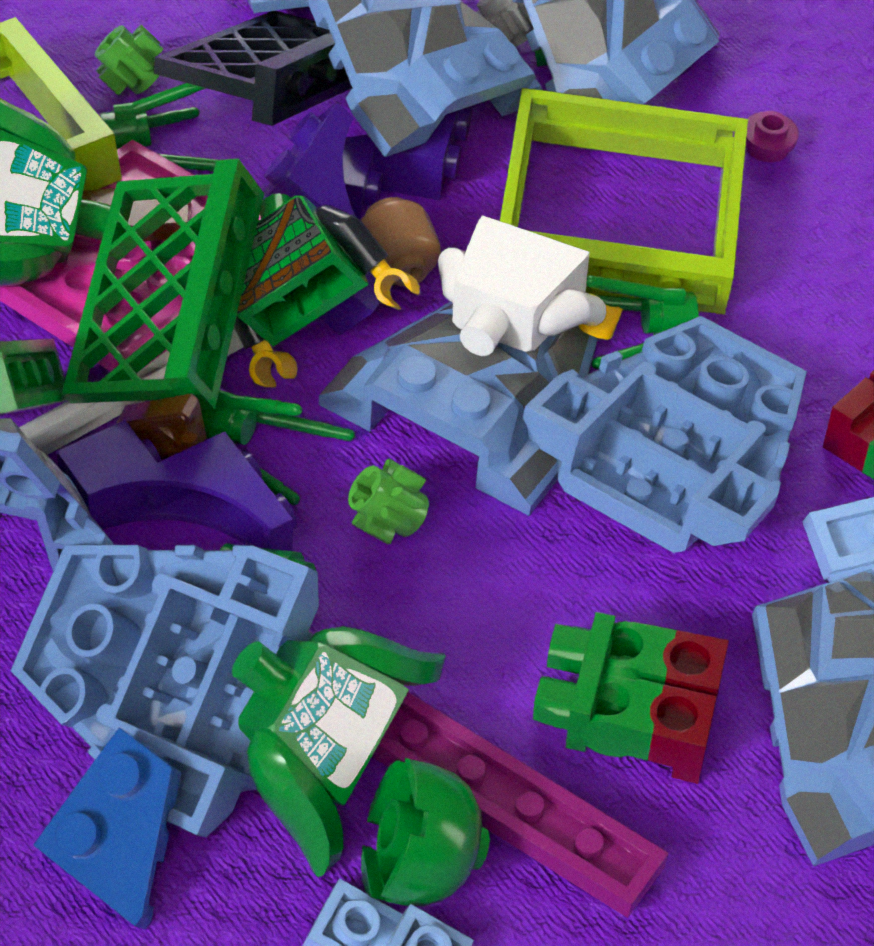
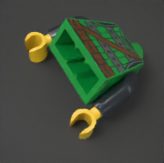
(299, 270)

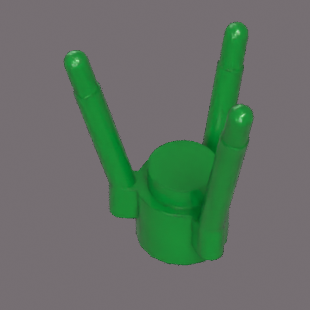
(132, 123)
(659, 309)
(238, 418)

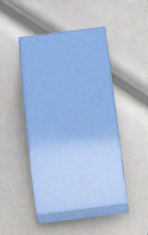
(359, 920)

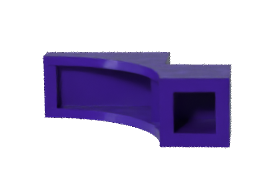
(316, 171)
(412, 172)
(202, 485)

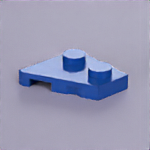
(116, 826)

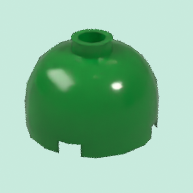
(425, 835)

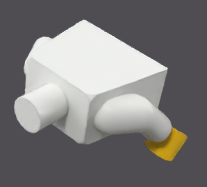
(520, 289)

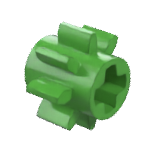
(128, 59)
(388, 501)

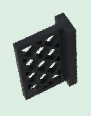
(267, 59)

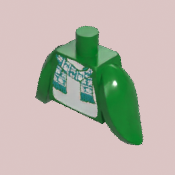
(40, 198)
(319, 721)

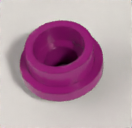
(770, 136)

